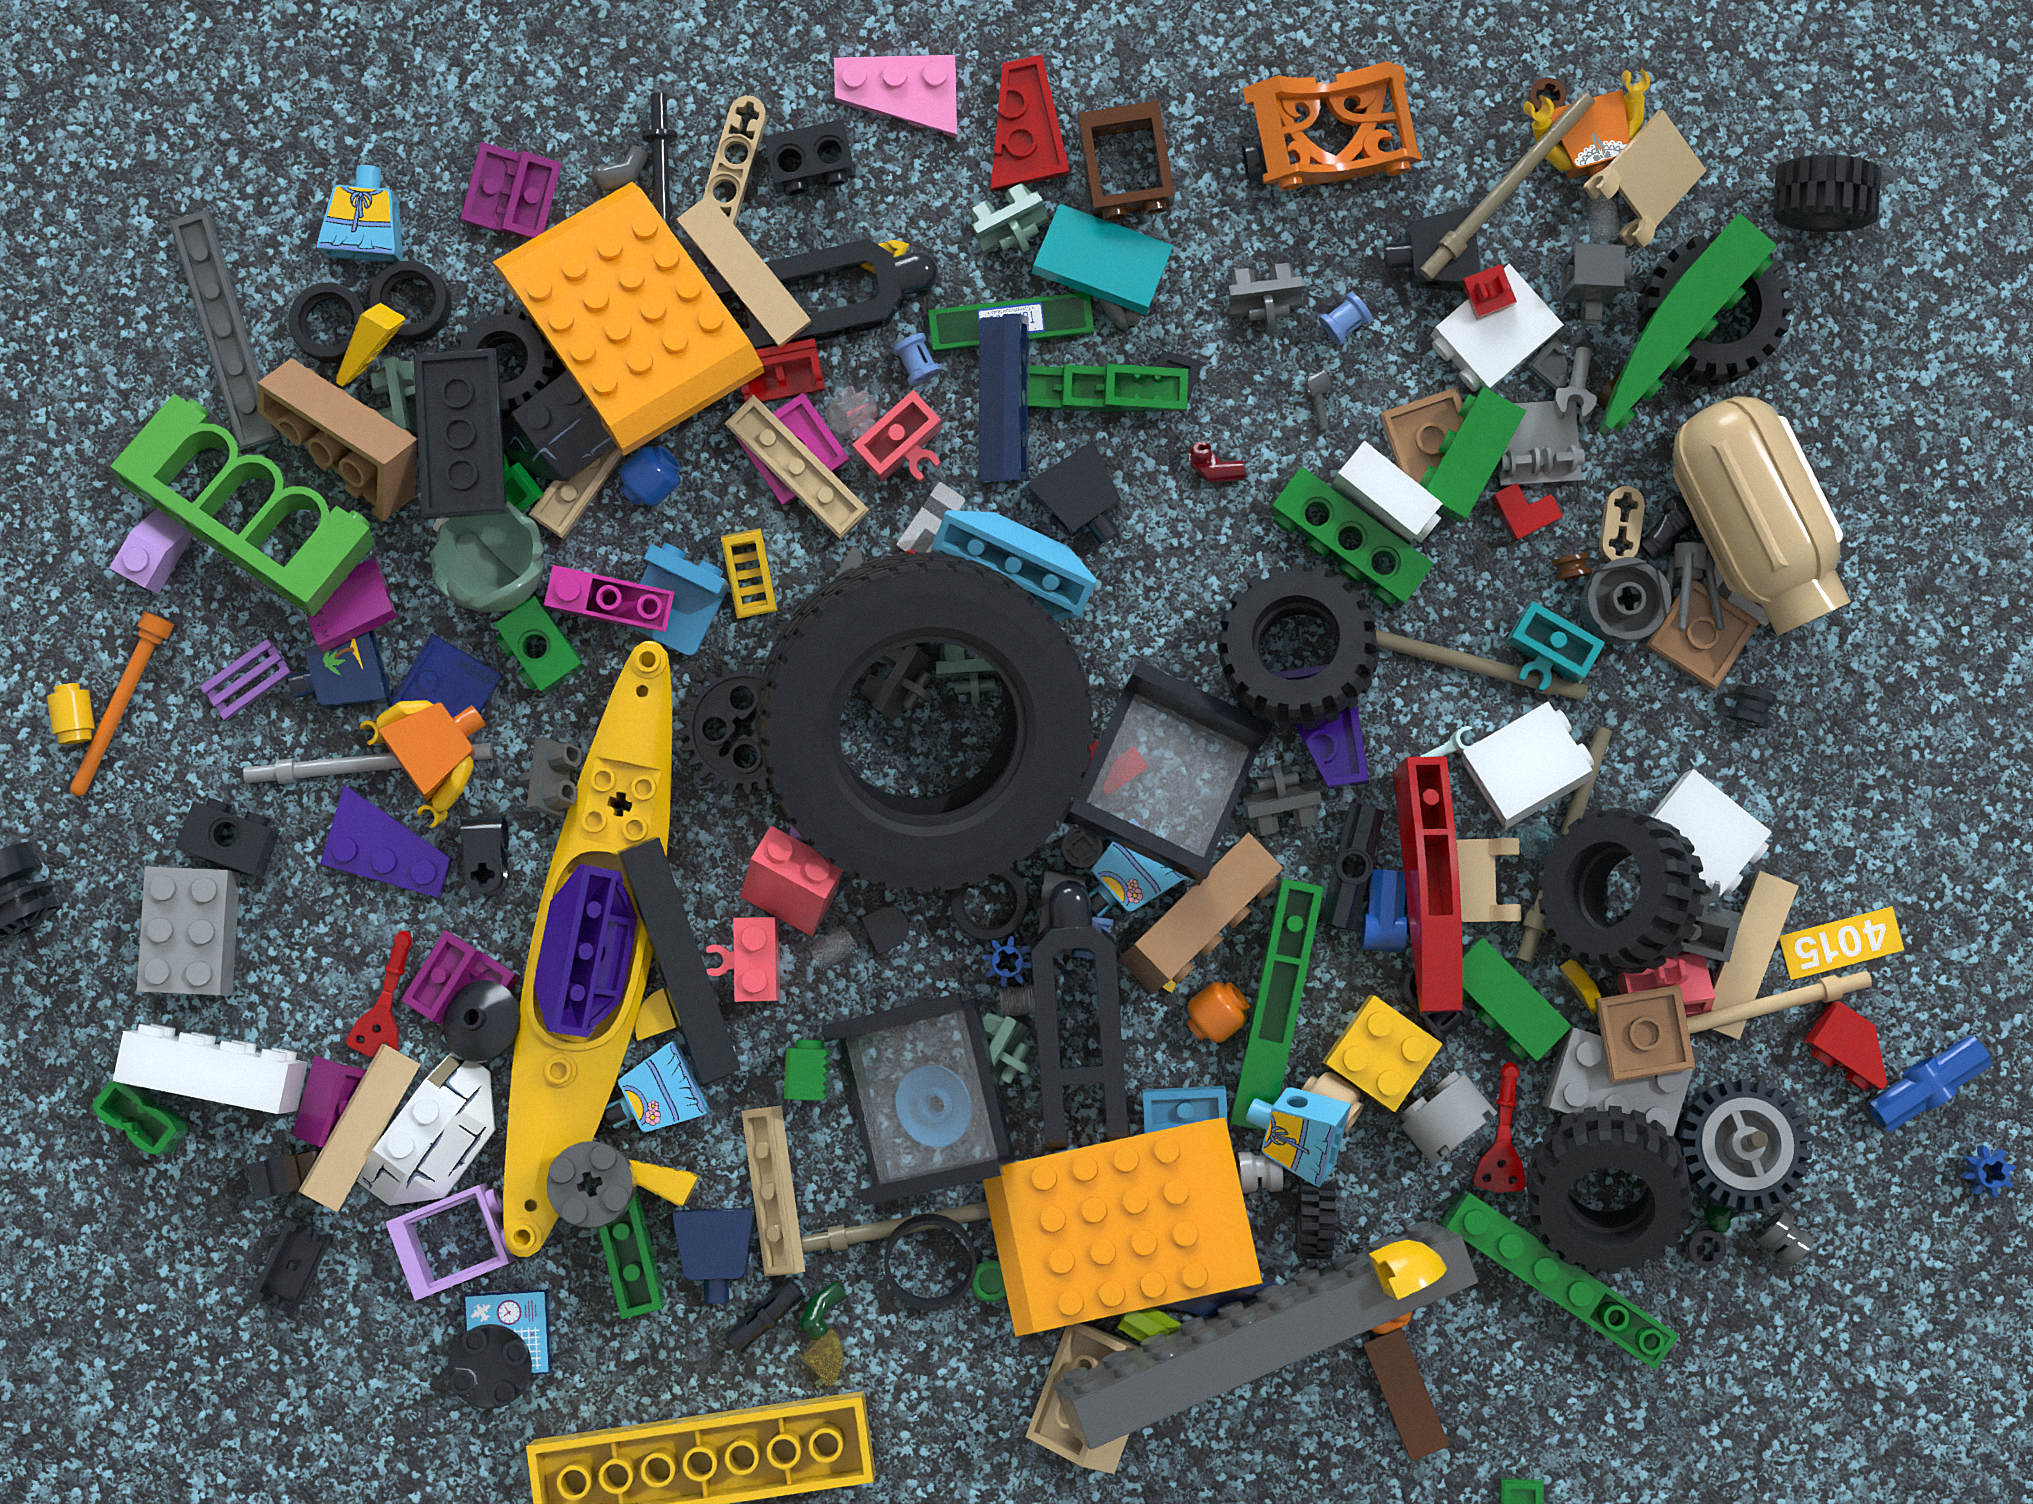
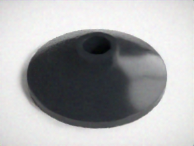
(496, 1023)

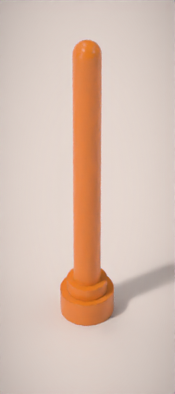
(152, 632)

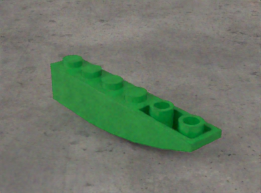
(1687, 313)
(1277, 996)
(1557, 1280)

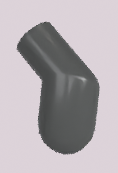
(618, 175)
(1120, 315)

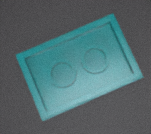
(1102, 259)

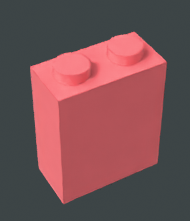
(790, 881)

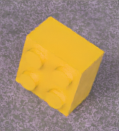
(1382, 1053)

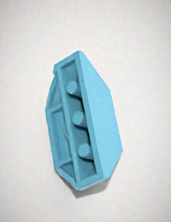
(1030, 559)

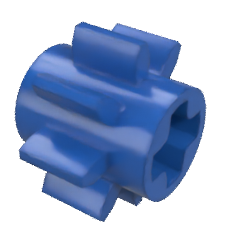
(995, 959)
(1978, 1176)

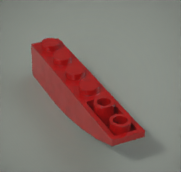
(1431, 880)

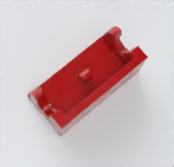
(787, 372)

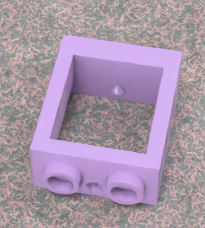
(413, 1257)

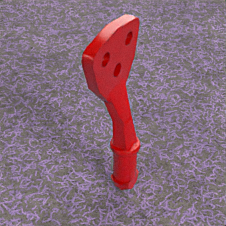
(382, 1011)
(1502, 1147)

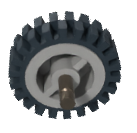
(1744, 1145)

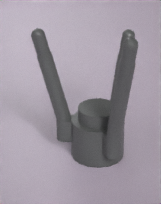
(1688, 564)

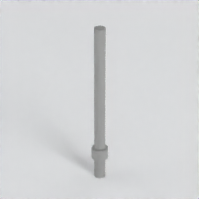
(288, 770)

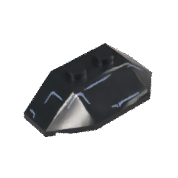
(555, 432)

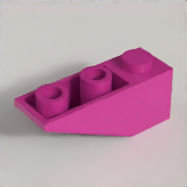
(608, 599)

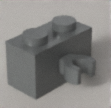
(1594, 277)
(1715, 929)

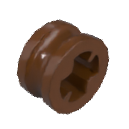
(1550, 84)
(1571, 567)

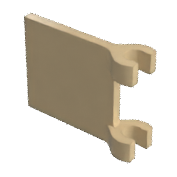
(1650, 176)
(1478, 880)

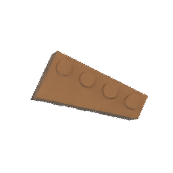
(342, 435)
(1201, 913)

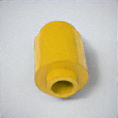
(71, 714)

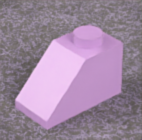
(151, 551)

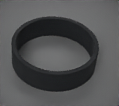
(937, 1302)

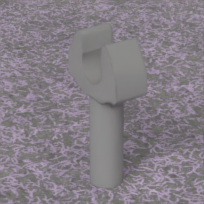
(1577, 389)

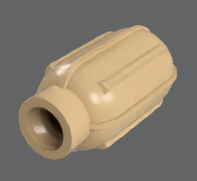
(1760, 510)

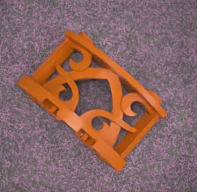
(1275, 114)

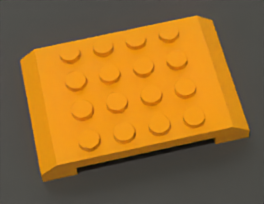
(630, 317)
(1121, 1227)

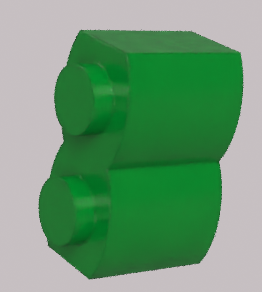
(146, 1123)

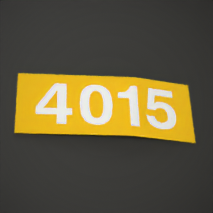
(1841, 943)

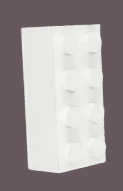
(210, 1071)

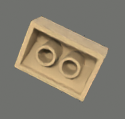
(1078, 1348)

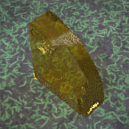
(826, 1356)

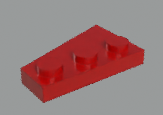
(1027, 129)

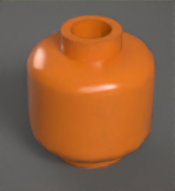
(1217, 1011)

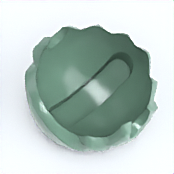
(488, 560)

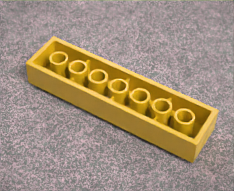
(710, 1456)

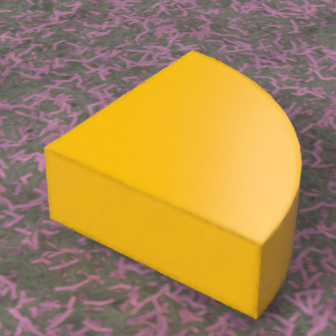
(655, 1016)

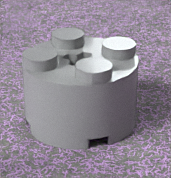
(1446, 1118)

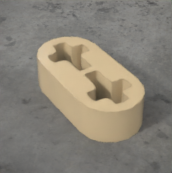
(1631, 527)

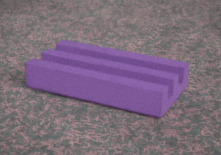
(236, 667)

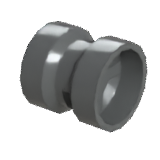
(1784, 1239)

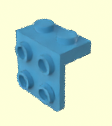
(696, 598)

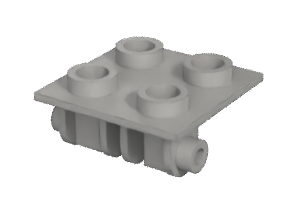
(1543, 447)

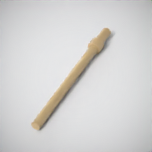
(1826, 989)

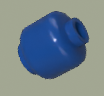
(650, 476)

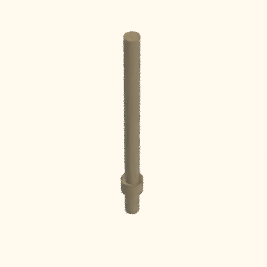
(1454, 243)
(1478, 665)
(1576, 809)
(840, 1237)

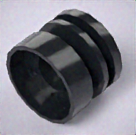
(21, 902)

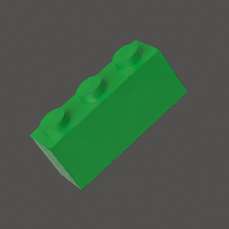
(1471, 452)
(1509, 1003)
(632, 1263)

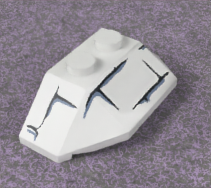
(433, 1135)

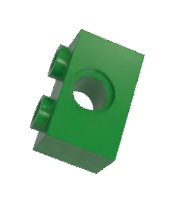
(560, 659)

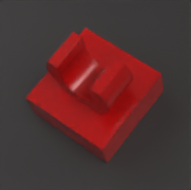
(1489, 291)

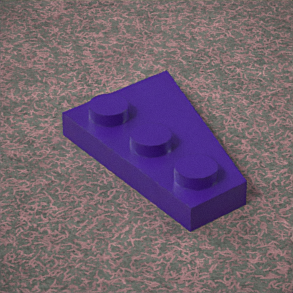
(1335, 746)
(380, 848)

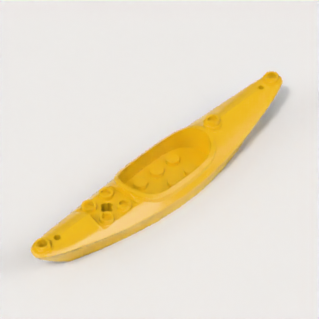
(567, 1079)

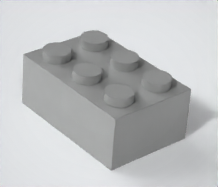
(188, 931)
(1583, 1081)

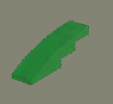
(1108, 388)

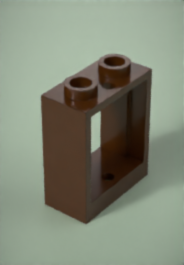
(1117, 121)

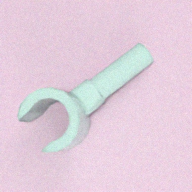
(1451, 746)

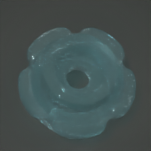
(1530, 833)

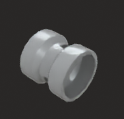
(1259, 1173)

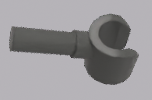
(1316, 386)

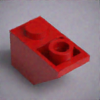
(1850, 1043)

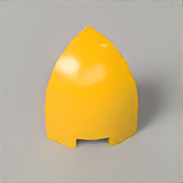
(1406, 1267)

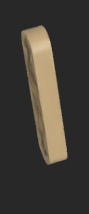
(740, 173)

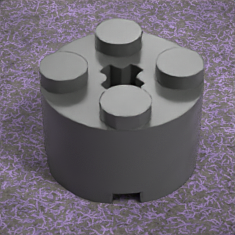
(1637, 582)
(569, 1173)

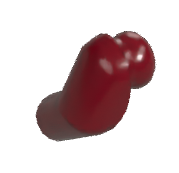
(1211, 467)

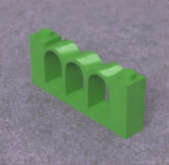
(181, 432)

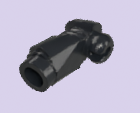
(1668, 529)

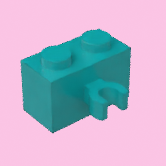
(1553, 645)

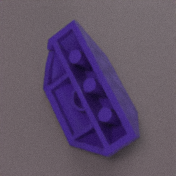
(585, 951)

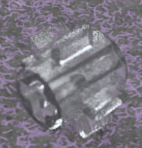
(851, 412)

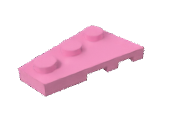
(901, 87)

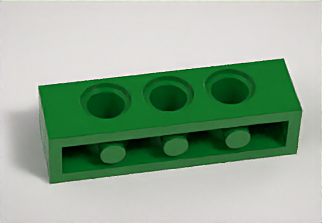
(1308, 491)

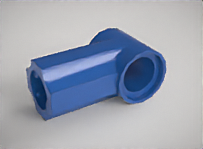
(1384, 923)

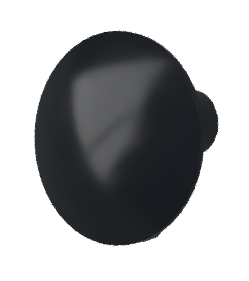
(489, 1366)

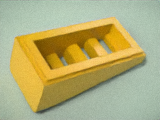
(369, 338)
(743, 538)
(666, 1182)

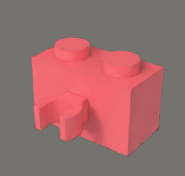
(900, 438)
(753, 959)
(1685, 970)

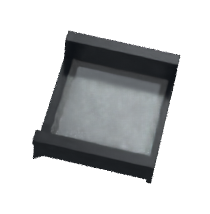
(1168, 771)
(924, 1097)

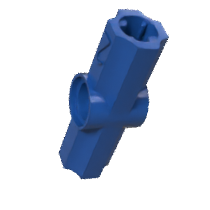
(1929, 1083)

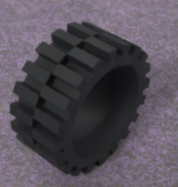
(1727, 360)

